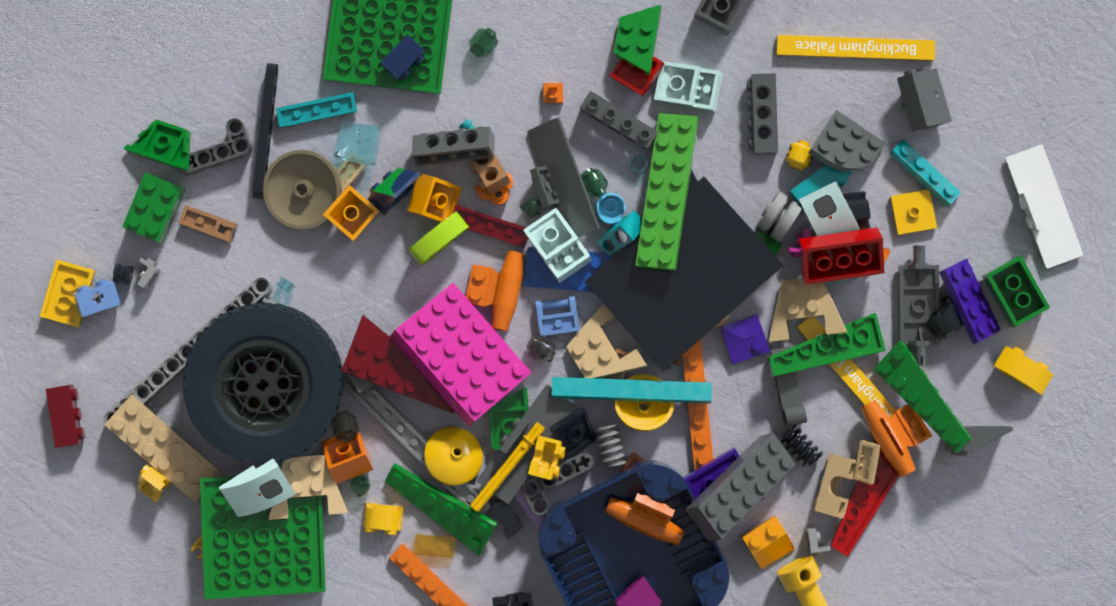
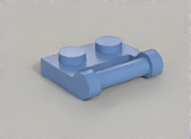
(559, 322)

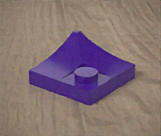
(744, 339)

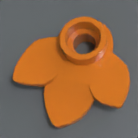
(484, 194)

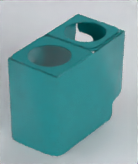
(629, 224)

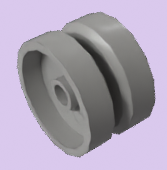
(778, 216)

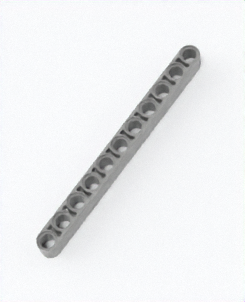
(178, 355)

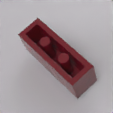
(65, 416)

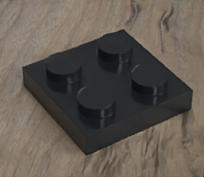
(574, 432)

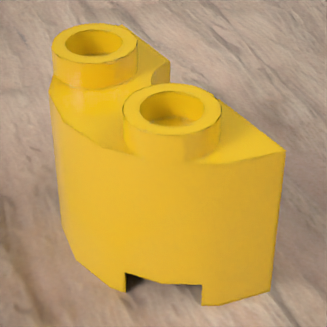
(547, 458)
(152, 483)
(382, 518)

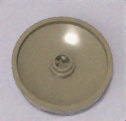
(301, 188)

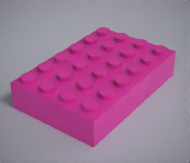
(460, 354)

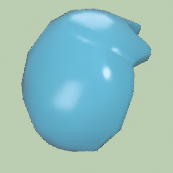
(610, 208)

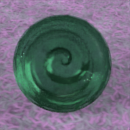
(531, 207)
(360, 485)

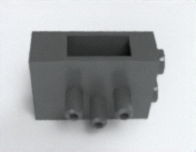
(923, 98)

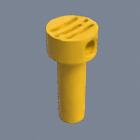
(801, 578)

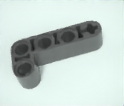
(213, 151)
(789, 396)
(540, 487)

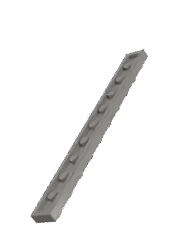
(408, 436)

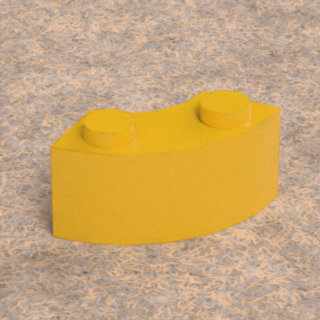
(1023, 369)

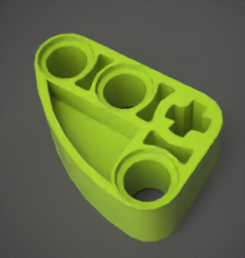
(438, 239)

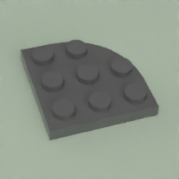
(846, 145)

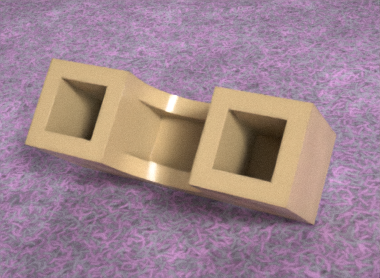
(829, 500)

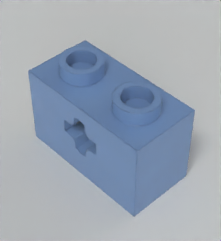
(107, 299)

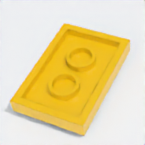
(59, 300)

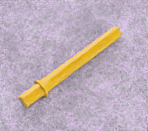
(524, 446)

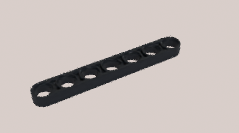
(265, 129)

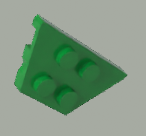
(638, 37)
(164, 145)
(504, 414)

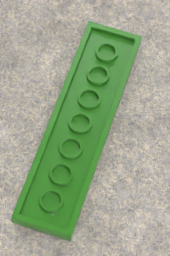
(667, 192)

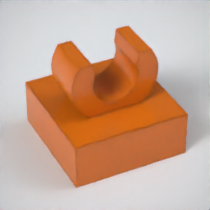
(553, 93)

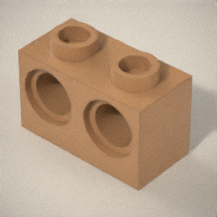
(490, 169)

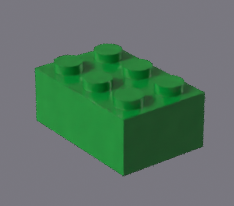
(153, 208)
(1015, 291)

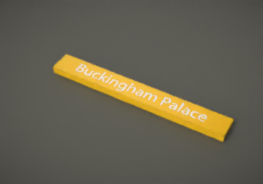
(855, 48)
(848, 371)

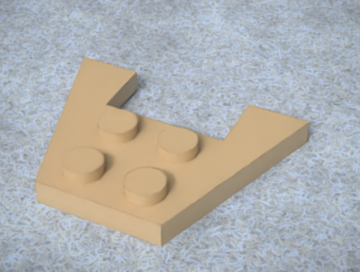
(803, 302)
(595, 352)
(309, 478)

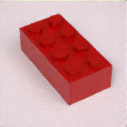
(841, 255)

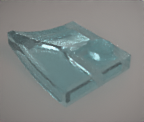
(358, 143)

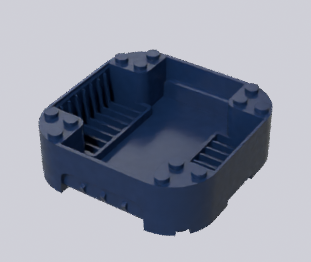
(599, 557)

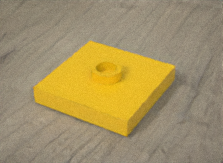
(913, 212)

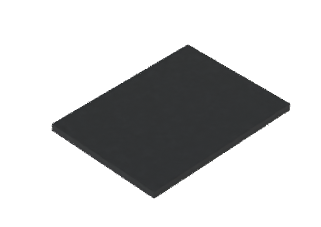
(715, 272)

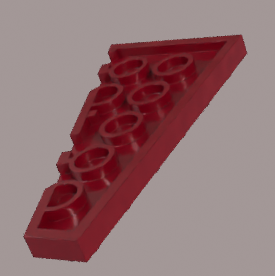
(381, 362)

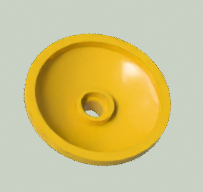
(652, 418)
(442, 461)

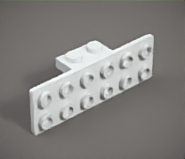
(1043, 206)

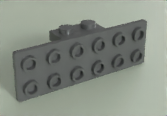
(559, 178)
(544, 411)

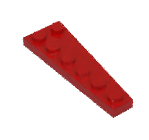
(863, 505)

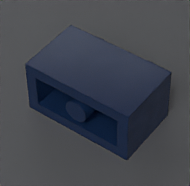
(403, 58)

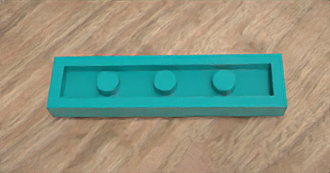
(316, 110)
(925, 173)

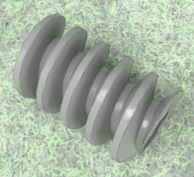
(610, 445)

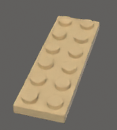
(161, 447)

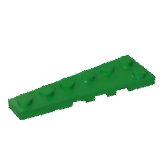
(861, 340)
(913, 386)
(453, 515)

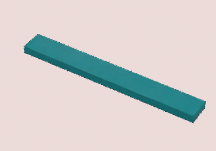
(631, 390)

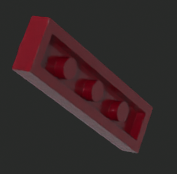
(493, 226)

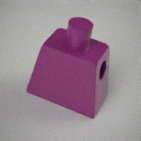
(638, 594)

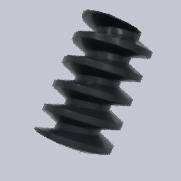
(801, 447)

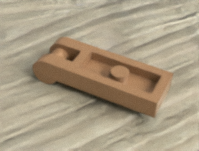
(207, 223)

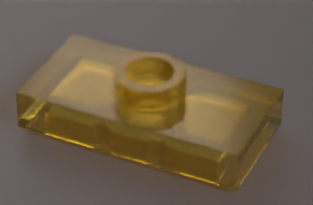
(434, 545)

